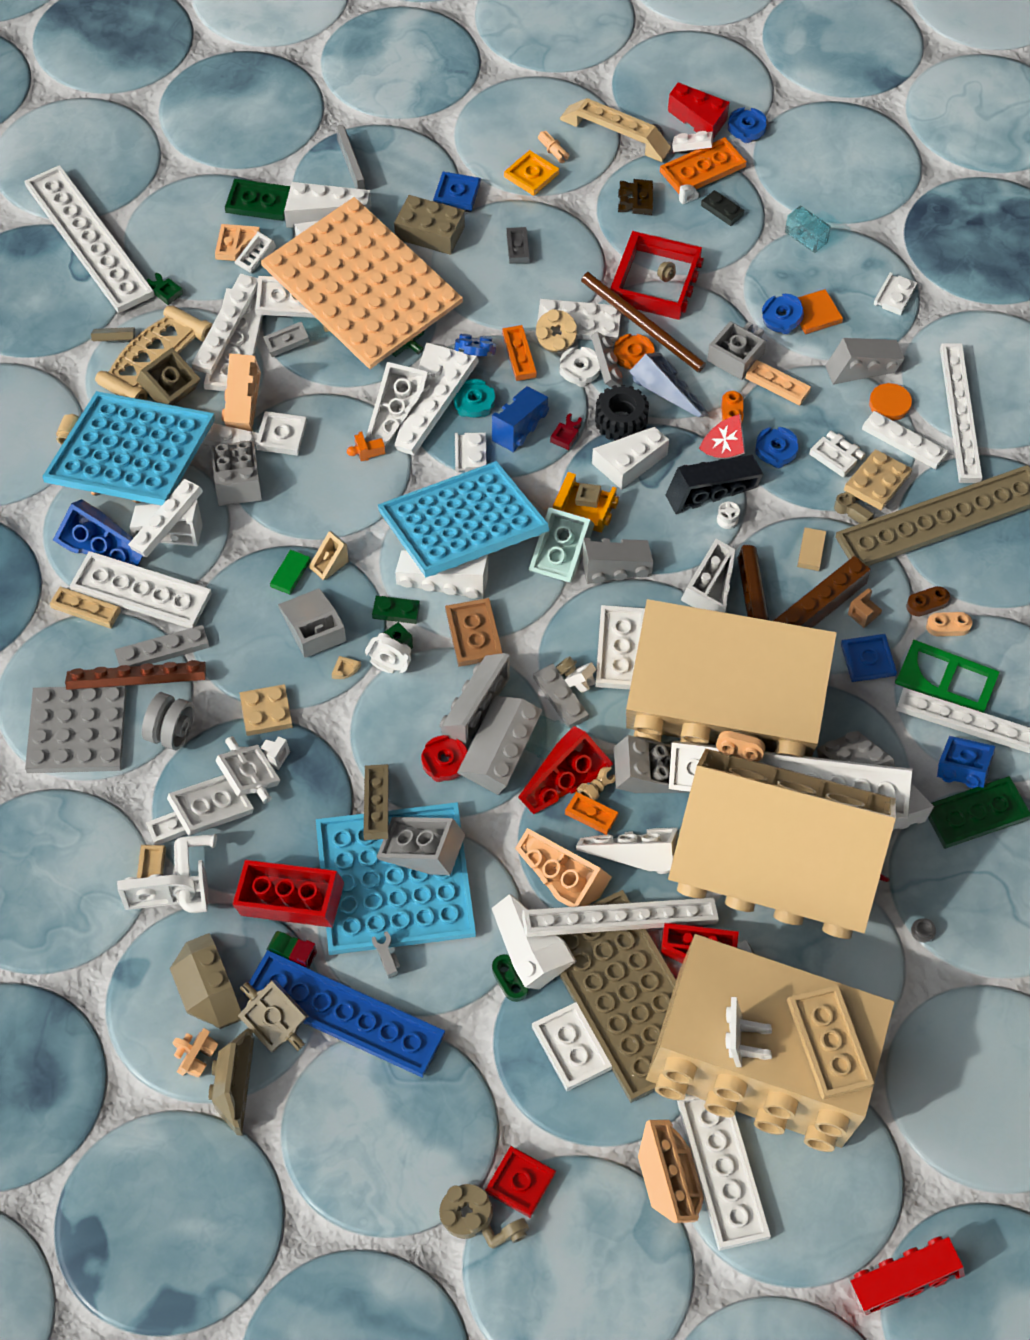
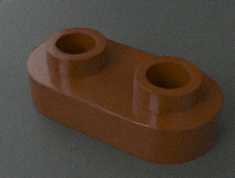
(929, 601)

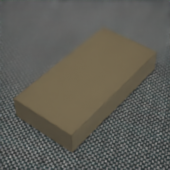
(113, 334)

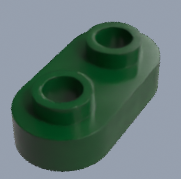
(508, 979)

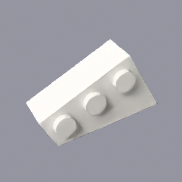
(630, 456)
(184, 532)
(711, 581)

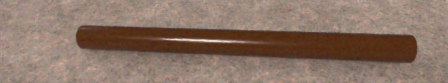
(643, 322)

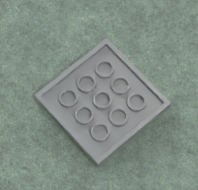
(76, 729)

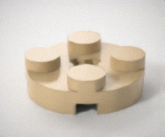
(558, 342)

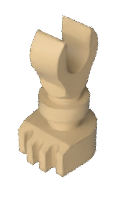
(597, 785)

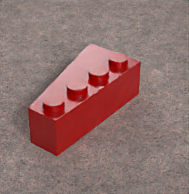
(907, 1275)

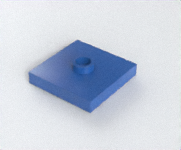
(457, 190)
(868, 658)

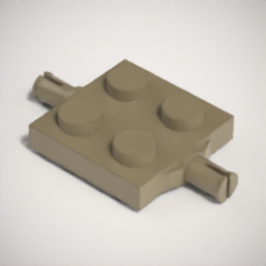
(273, 1015)

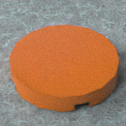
(631, 349)
(890, 401)

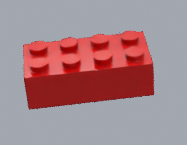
(288, 893)

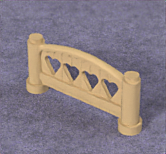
(187, 329)

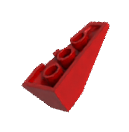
(570, 763)

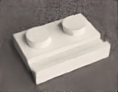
(895, 293)
(470, 451)

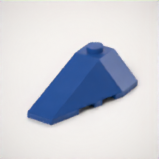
(91, 530)

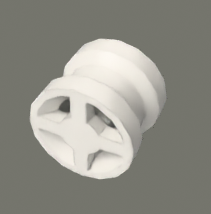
(733, 512)

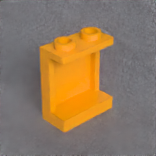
(599, 516)

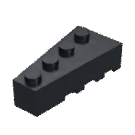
(712, 481)

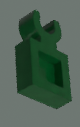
(165, 290)

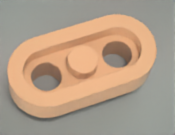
(949, 624)
(740, 745)

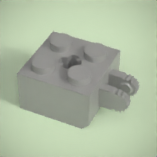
(737, 349)

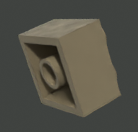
(168, 378)

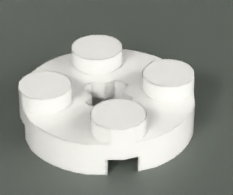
(577, 375)
(388, 654)

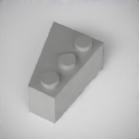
(863, 359)

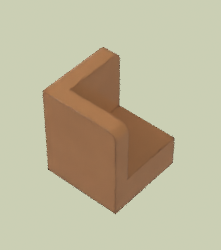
(863, 609)

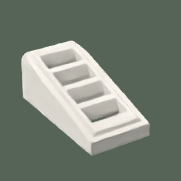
(257, 240)

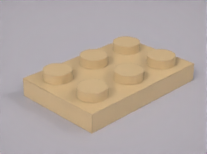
(878, 479)

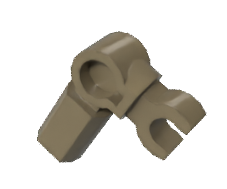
(845, 505)

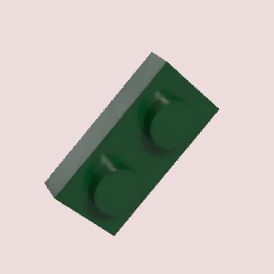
(396, 609)

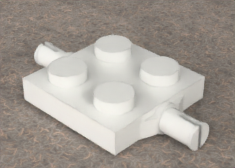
(247, 770)

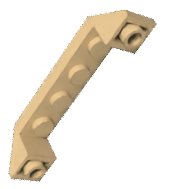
(619, 122)

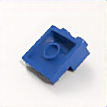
(965, 762)

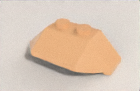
(670, 1173)

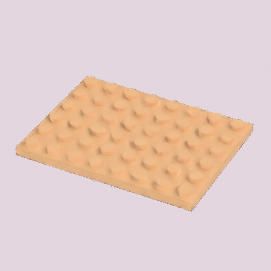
(362, 282)

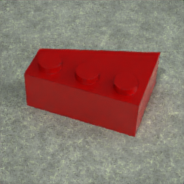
(677, 939)

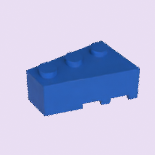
(519, 418)

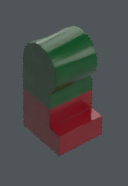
(293, 949)

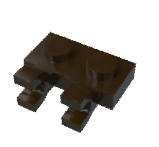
(641, 197)

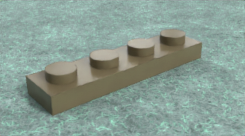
(376, 802)

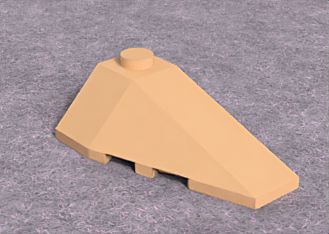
(563, 872)

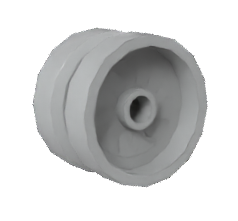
(168, 721)

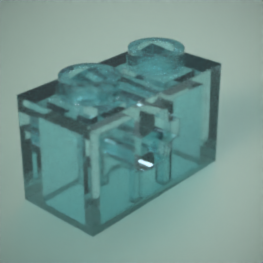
(807, 229)

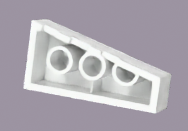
(314, 201)
(464, 580)

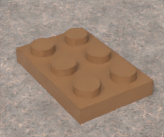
(473, 631)

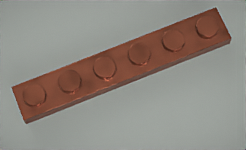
(135, 675)

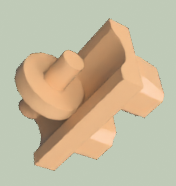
(202, 1043)

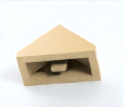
(330, 556)

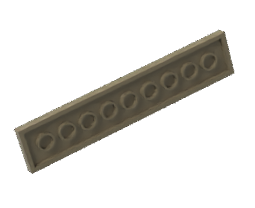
(938, 518)

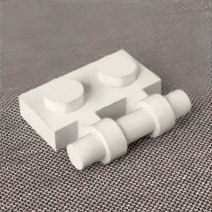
(833, 456)

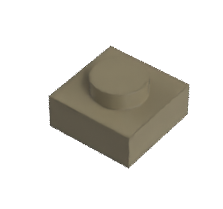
(588, 495)

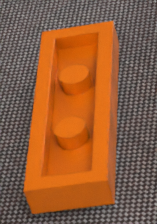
(519, 352)

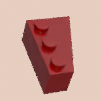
(698, 108)

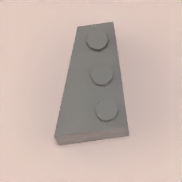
(615, 560)

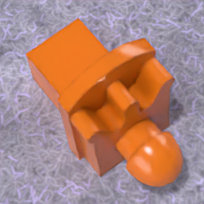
(366, 449)

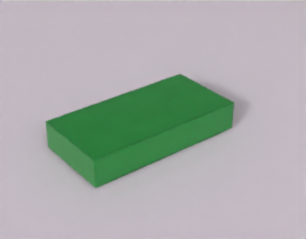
(290, 572)

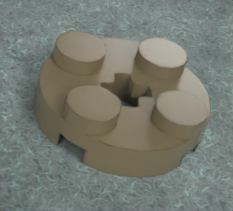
(456, 1199)

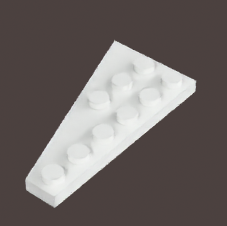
(446, 375)

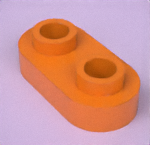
(732, 407)

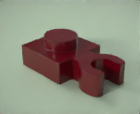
(566, 434)

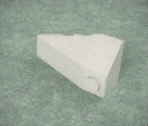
(396, 398)
(535, 957)

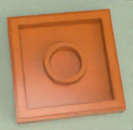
(818, 312)

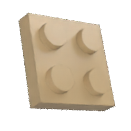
(265, 710)

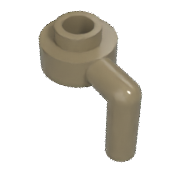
(514, 1231)

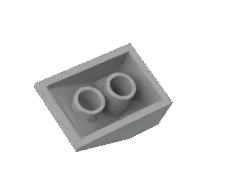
(422, 844)

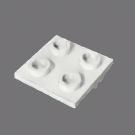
(733, 1038)

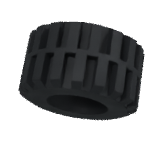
(621, 400)

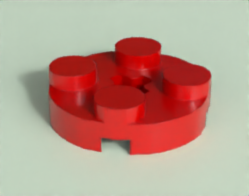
(432, 753)

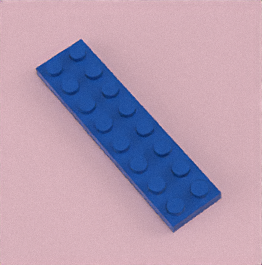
(353, 1015)

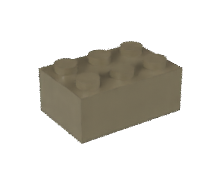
(429, 224)

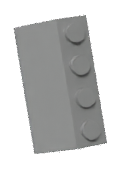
(476, 697)
(499, 742)

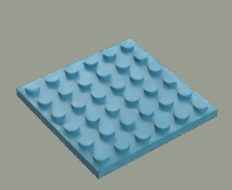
(129, 448)
(462, 518)
(391, 897)

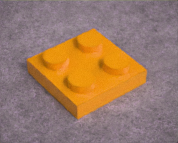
(531, 172)

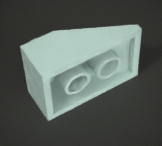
(561, 547)

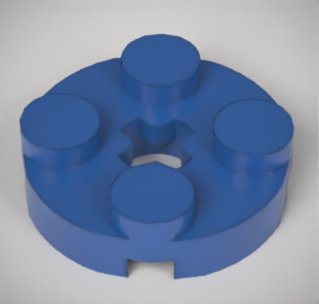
(747, 132)
(779, 304)
(475, 346)
(774, 456)

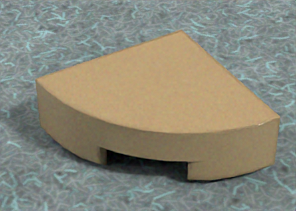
(345, 668)

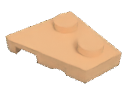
(233, 240)

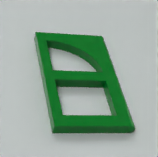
(912, 678)

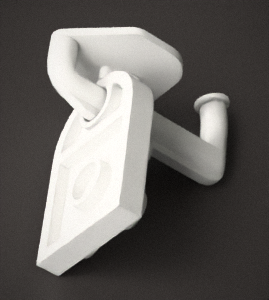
(171, 889)

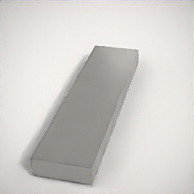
(350, 157)

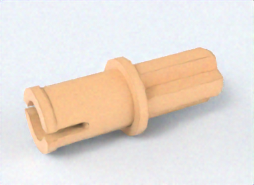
(553, 146)

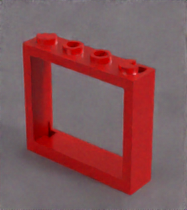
(664, 248)

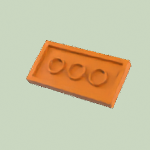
(703, 165)

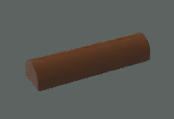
(752, 583)

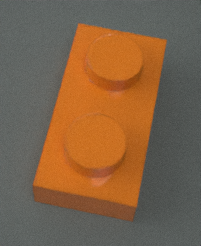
(591, 813)

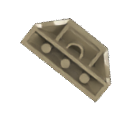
(205, 983)
(232, 1080)

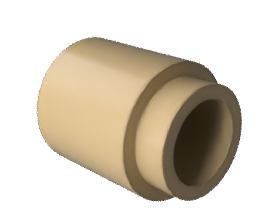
(65, 427)

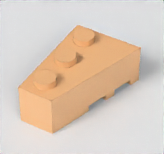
(241, 391)

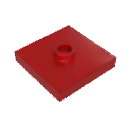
(520, 1181)

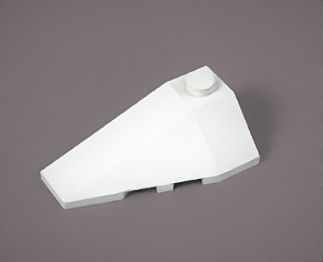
(645, 851)

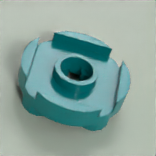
(476, 408)

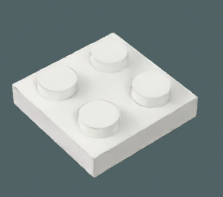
(281, 433)

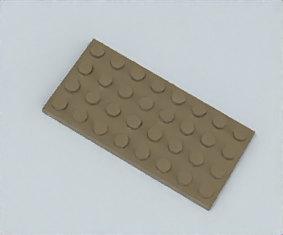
(623, 996)

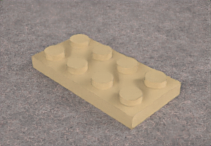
(830, 1042)

